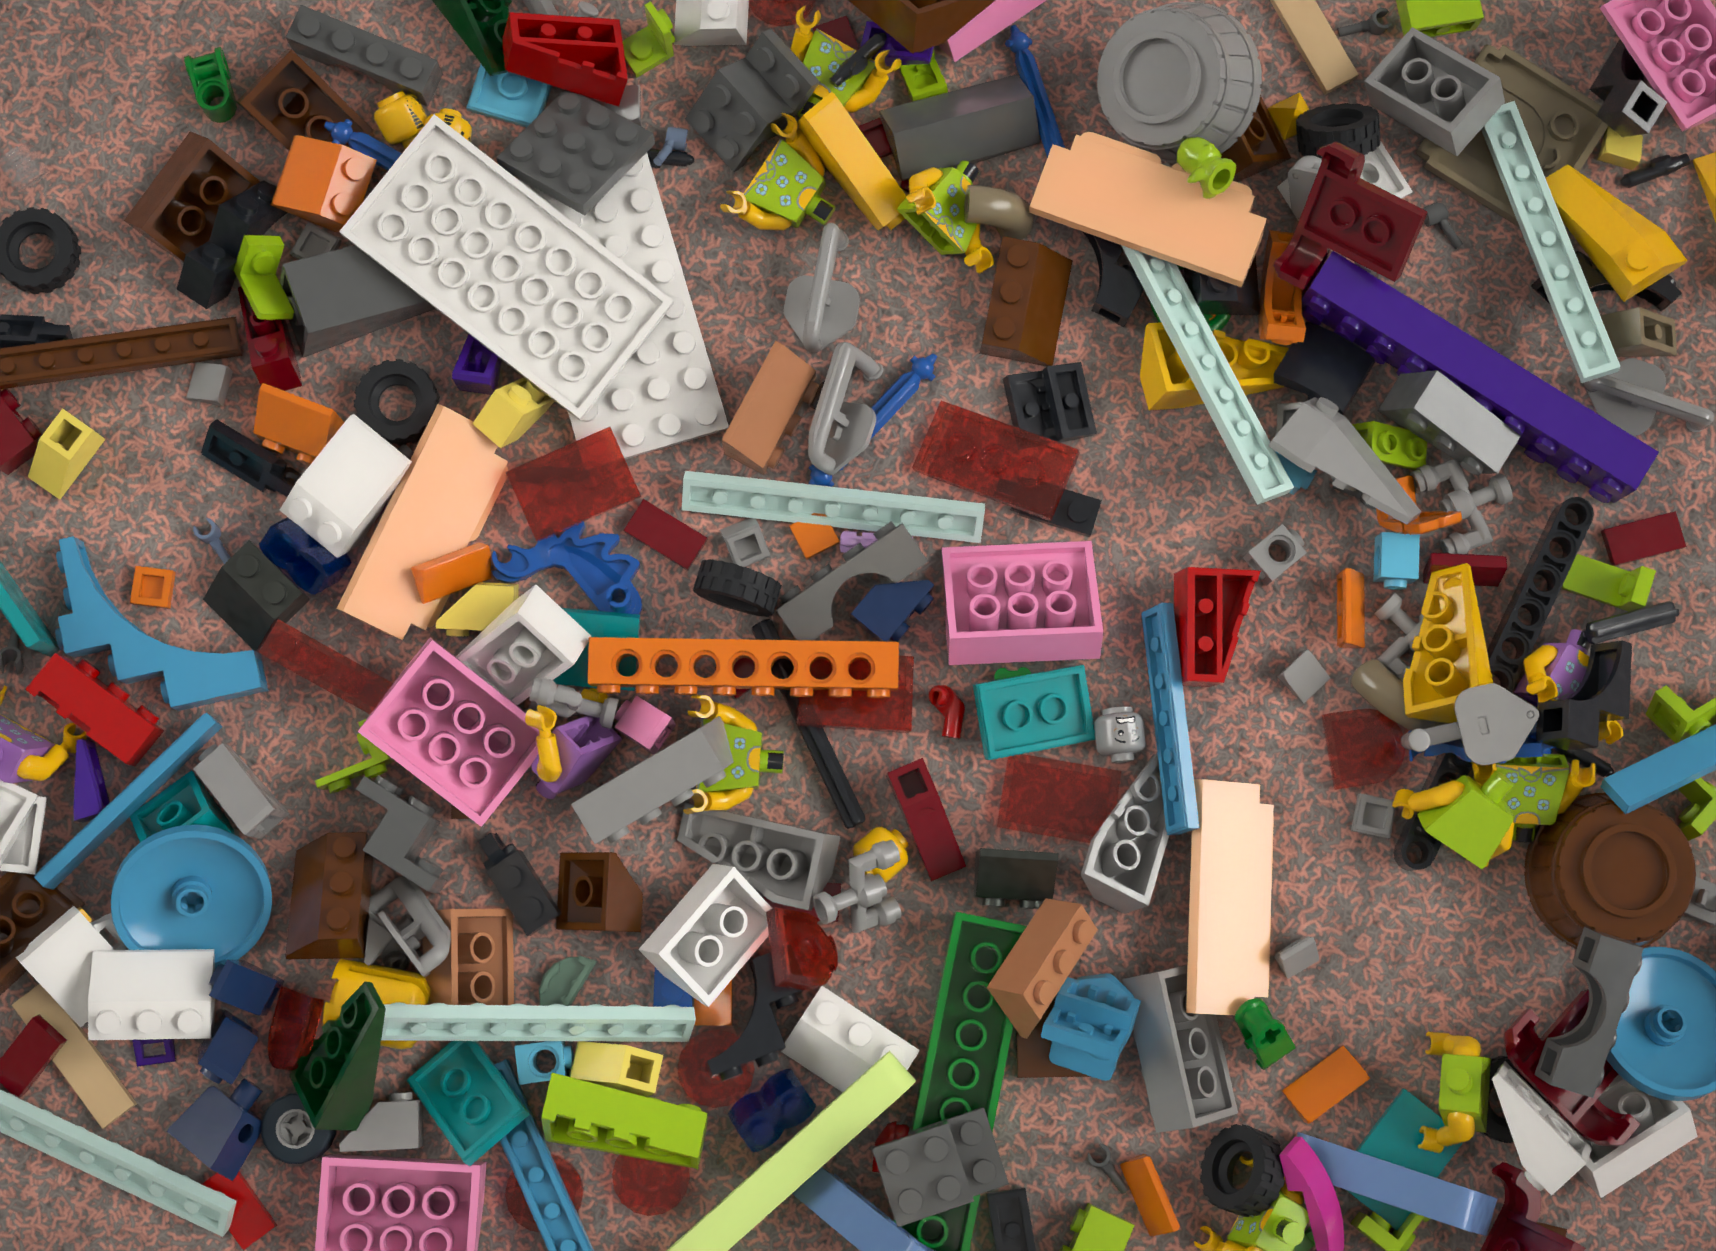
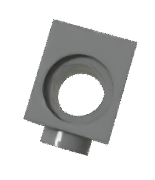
(1259, 558)

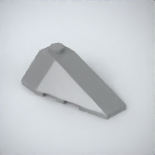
(1328, 441)
(1129, 846)
(774, 857)

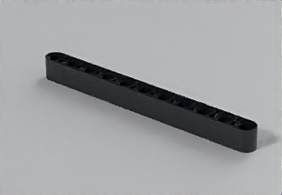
(1522, 636)

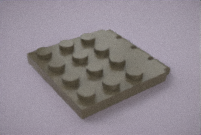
(1556, 118)

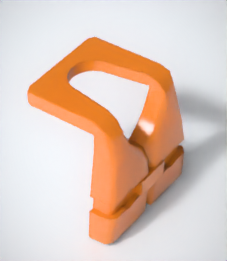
(1426, 521)

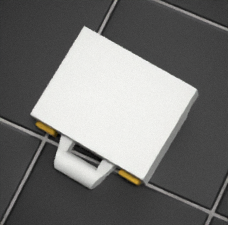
(63, 958)

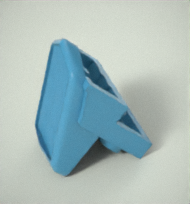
(1090, 1024)

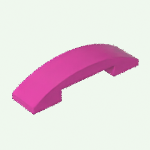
(1307, 1174)

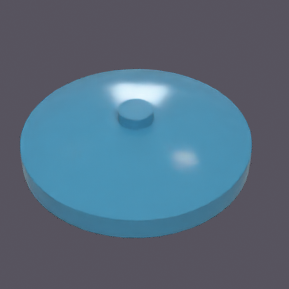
(192, 893)
(1669, 1027)

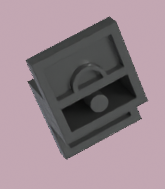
(750, 96)
(403, 833)
(940, 1166)

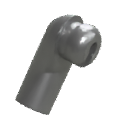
(393, 954)

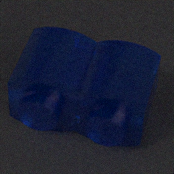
(303, 557)
(776, 1107)

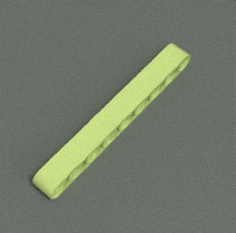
(799, 1158)

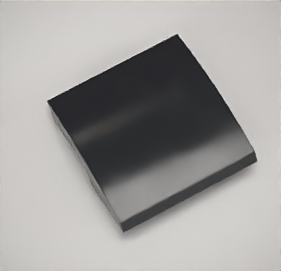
(1324, 367)
(1051, 402)

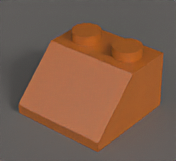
(323, 182)
(293, 424)

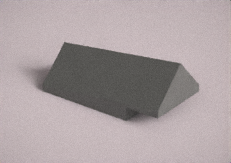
(961, 126)

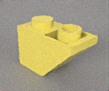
(512, 411)
(63, 453)
(478, 608)
(617, 1067)

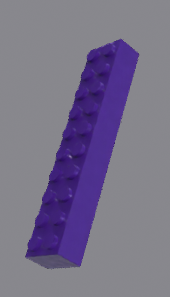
(1418, 340)

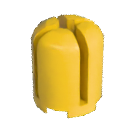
(390, 983)

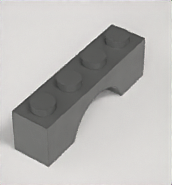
(342, 44)
(891, 555)
(1578, 1057)

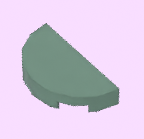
(565, 980)

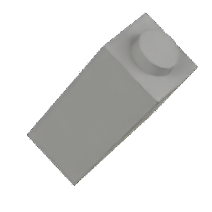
(239, 791)

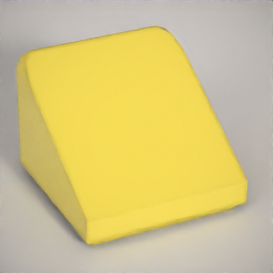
(1621, 150)

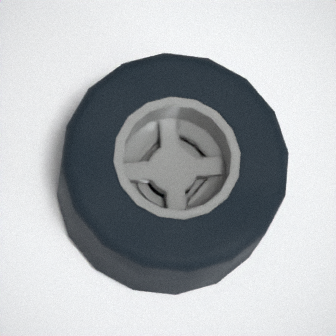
(287, 1134)

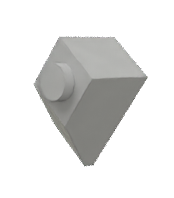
(389, 1126)

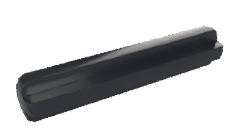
(1630, 622)

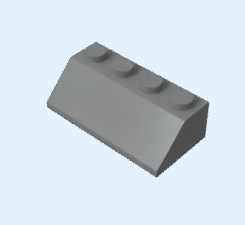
(656, 781)
(1179, 1054)

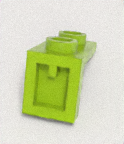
(651, 44)
(257, 271)
(1394, 444)
(1609, 583)
(1676, 717)
(370, 768)
(1701, 811)
(1377, 1230)

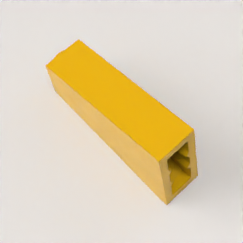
(853, 162)

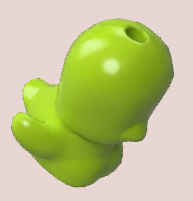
(1205, 165)

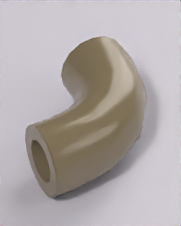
(999, 209)
(1386, 694)

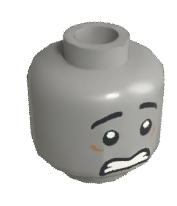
(1119, 734)

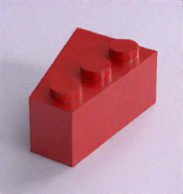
(568, 53)
(1208, 619)
(97, 707)

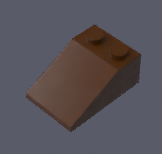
(297, 101)
(24, 915)

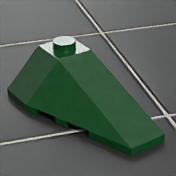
(480, 27)
(342, 1065)

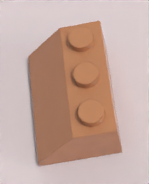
(770, 410)
(478, 959)
(1041, 962)

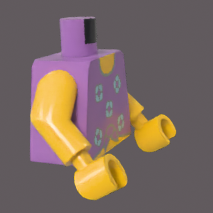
(1555, 674)
(571, 750)
(28, 755)

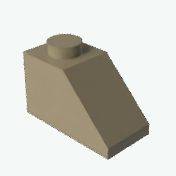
(1640, 333)

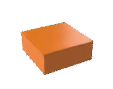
(813, 537)
(152, 587)

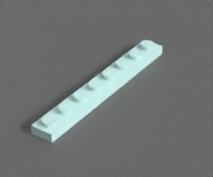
(1549, 245)
(1212, 376)
(842, 506)
(537, 1023)
(115, 1164)

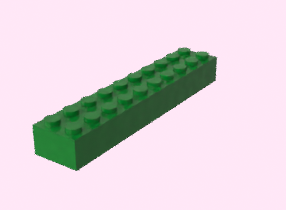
(964, 1053)

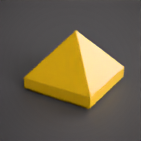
(1285, 114)

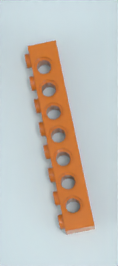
(607, 653)

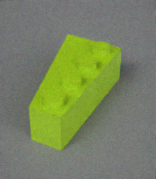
(622, 1122)

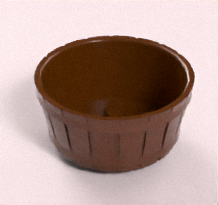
(1609, 872)

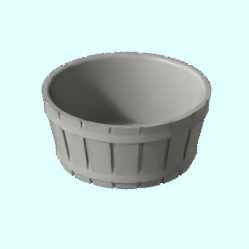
(1180, 77)

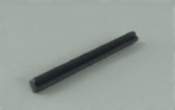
(816, 741)

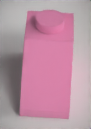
(644, 724)

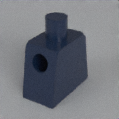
(220, 1127)

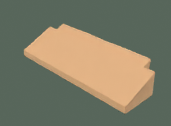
(1149, 207)
(430, 514)
(1229, 898)

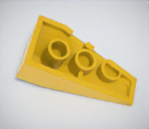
(1615, 237)
(1169, 384)
(1449, 647)

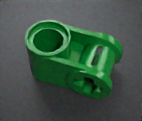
(210, 80)
(1263, 1033)

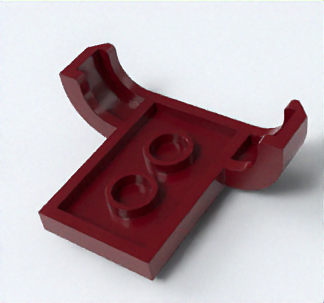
(1351, 220)
(1581, 1112)
(1517, 1222)

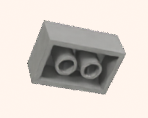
(1434, 91)

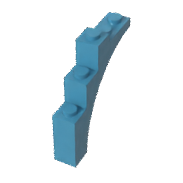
(98, 626)

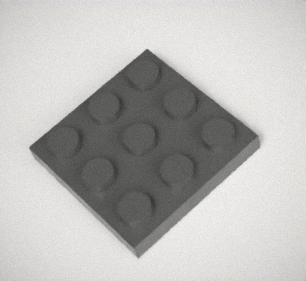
(576, 151)

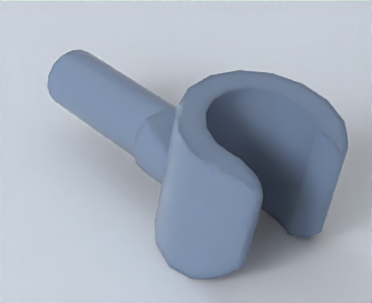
(674, 140)
(213, 539)

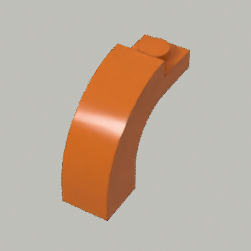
(1279, 301)

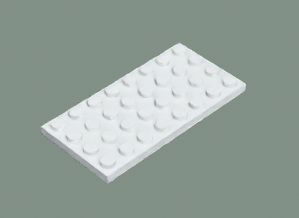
(506, 267)
(668, 383)

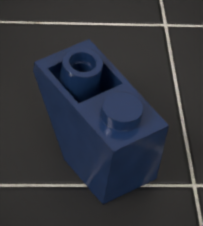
(889, 606)
(245, 986)
(227, 1049)

